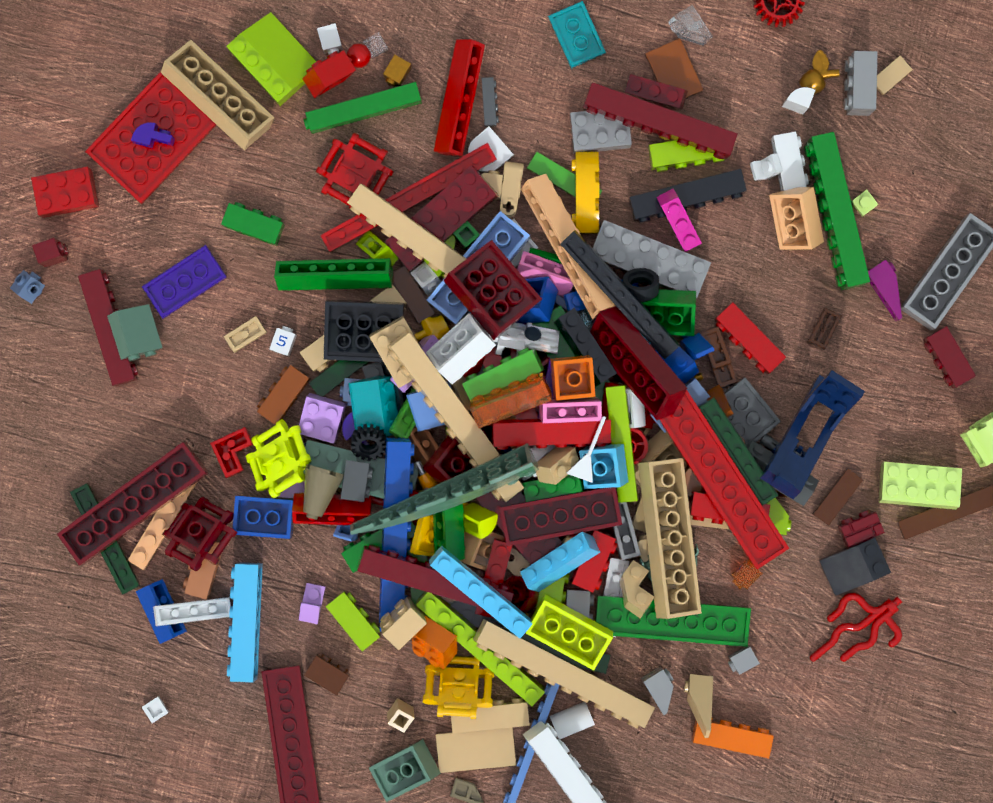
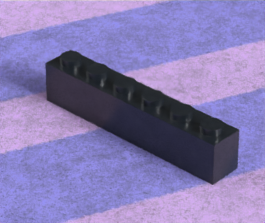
(691, 194)

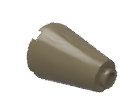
(319, 490)

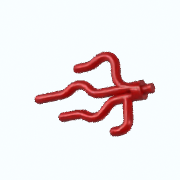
(881, 614)

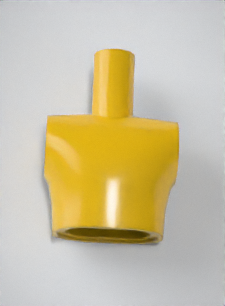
(433, 326)

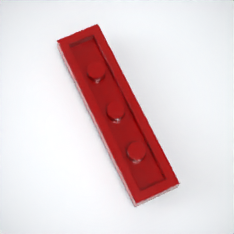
(496, 567)

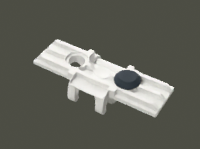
(522, 336)

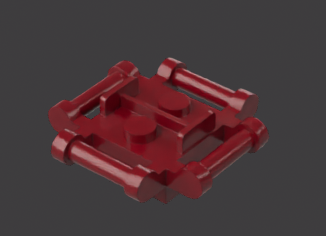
(198, 533)

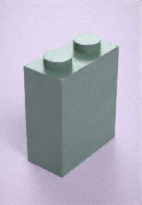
(135, 332)

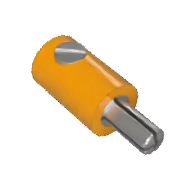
(424, 478)

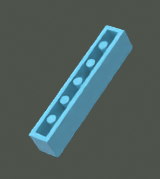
(480, 592)

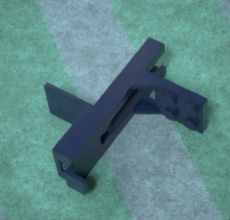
(791, 465)

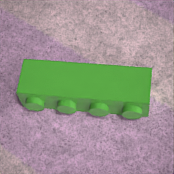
(502, 375)

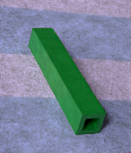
(362, 108)

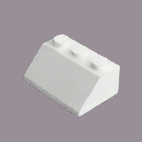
(460, 349)

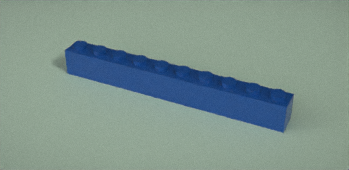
(396, 489)

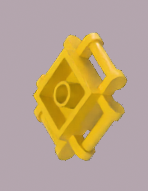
(459, 688)

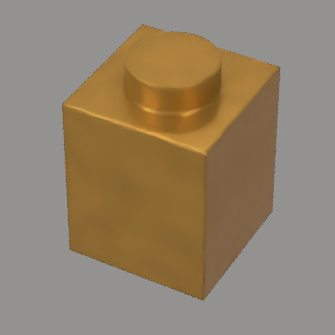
(396, 71)

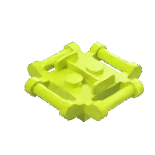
(279, 460)

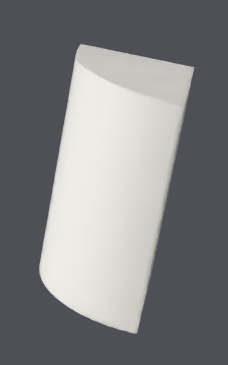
(799, 100)
(636, 410)
(572, 720)

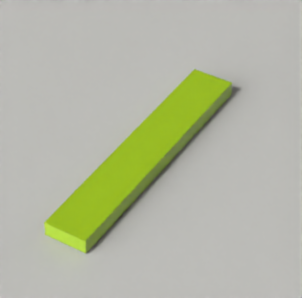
(621, 434)

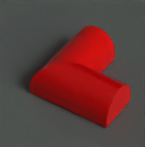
(226, 449)

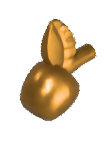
(815, 77)

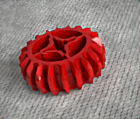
(772, 17)

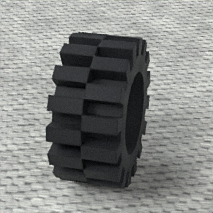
(368, 433)

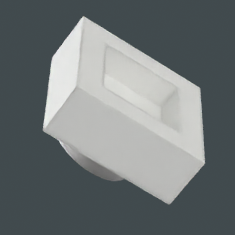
(155, 709)

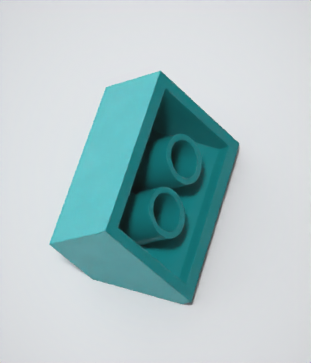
(373, 402)

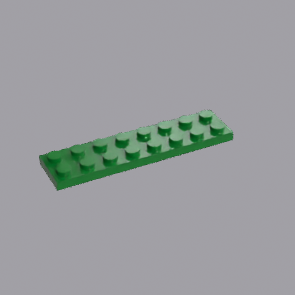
(713, 626)

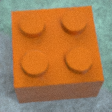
(572, 377)
(435, 644)

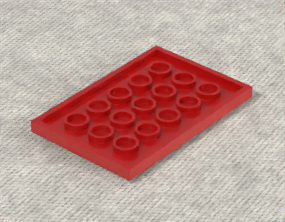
(145, 168)

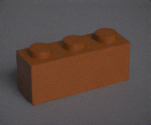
(283, 394)

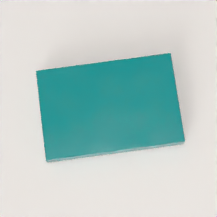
(576, 34)

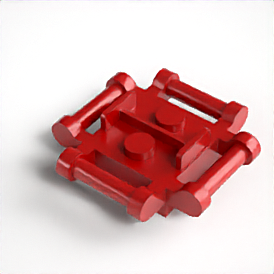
(353, 168)

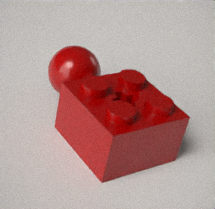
(335, 69)

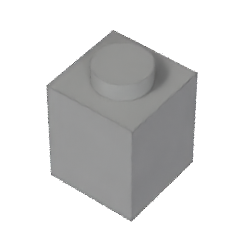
(742, 660)

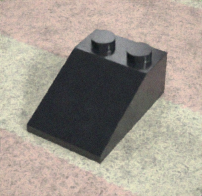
(855, 566)

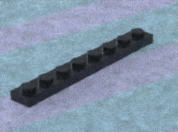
(620, 294)

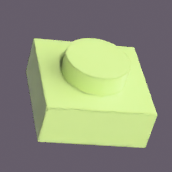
(864, 203)

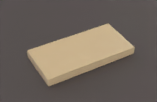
(475, 750)

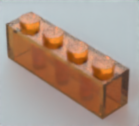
(510, 400)

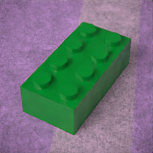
(674, 311)

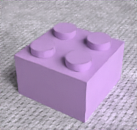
(321, 418)

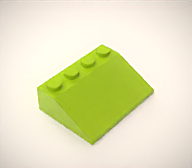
(272, 57)

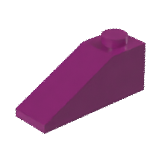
(886, 287)

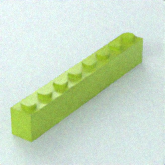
(449, 618)

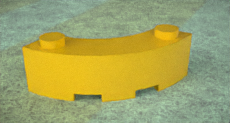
(586, 192)

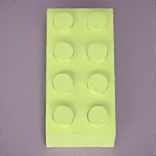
(920, 485)

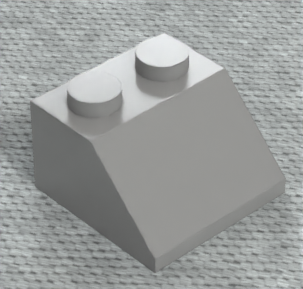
(660, 687)

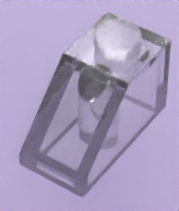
(690, 26)

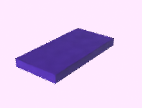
(184, 281)

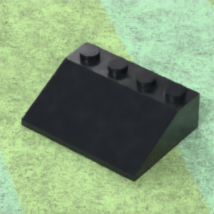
(351, 323)

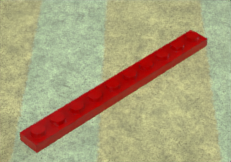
(410, 196)

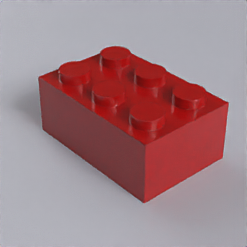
(65, 192)
(588, 574)

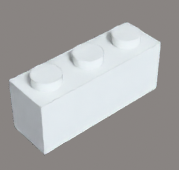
(791, 161)

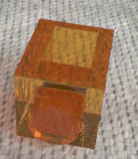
(746, 575)

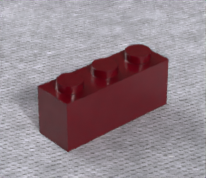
(656, 91)
(948, 357)

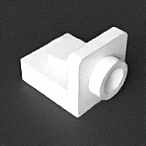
(766, 167)
(426, 278)

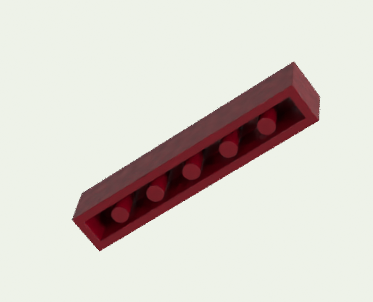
(100, 305)

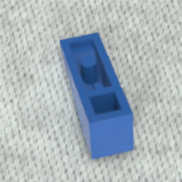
(696, 346)

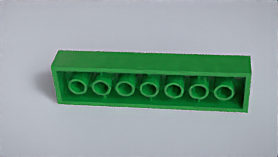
(837, 211)

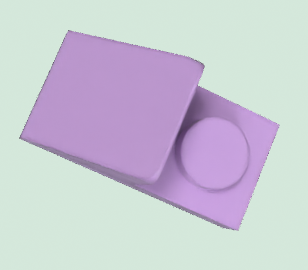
(312, 603)

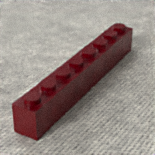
(659, 120)
(416, 574)

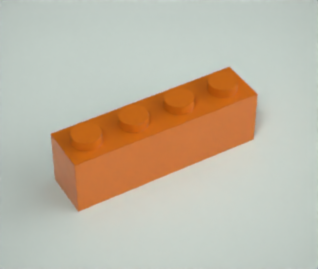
(736, 738)

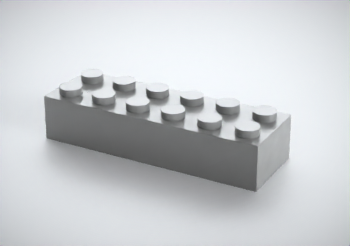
(630, 250)
(949, 272)

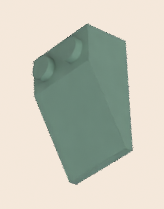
(404, 770)

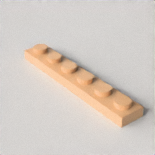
(153, 535)

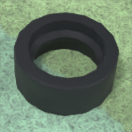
(642, 275)

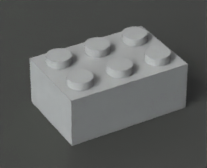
(861, 83)
(597, 134)

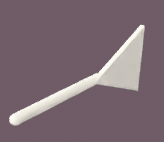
(583, 467)

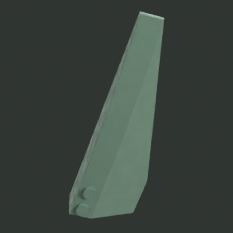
(454, 491)

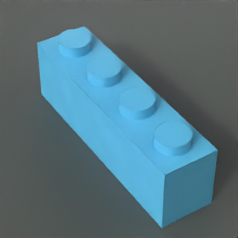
(560, 562)

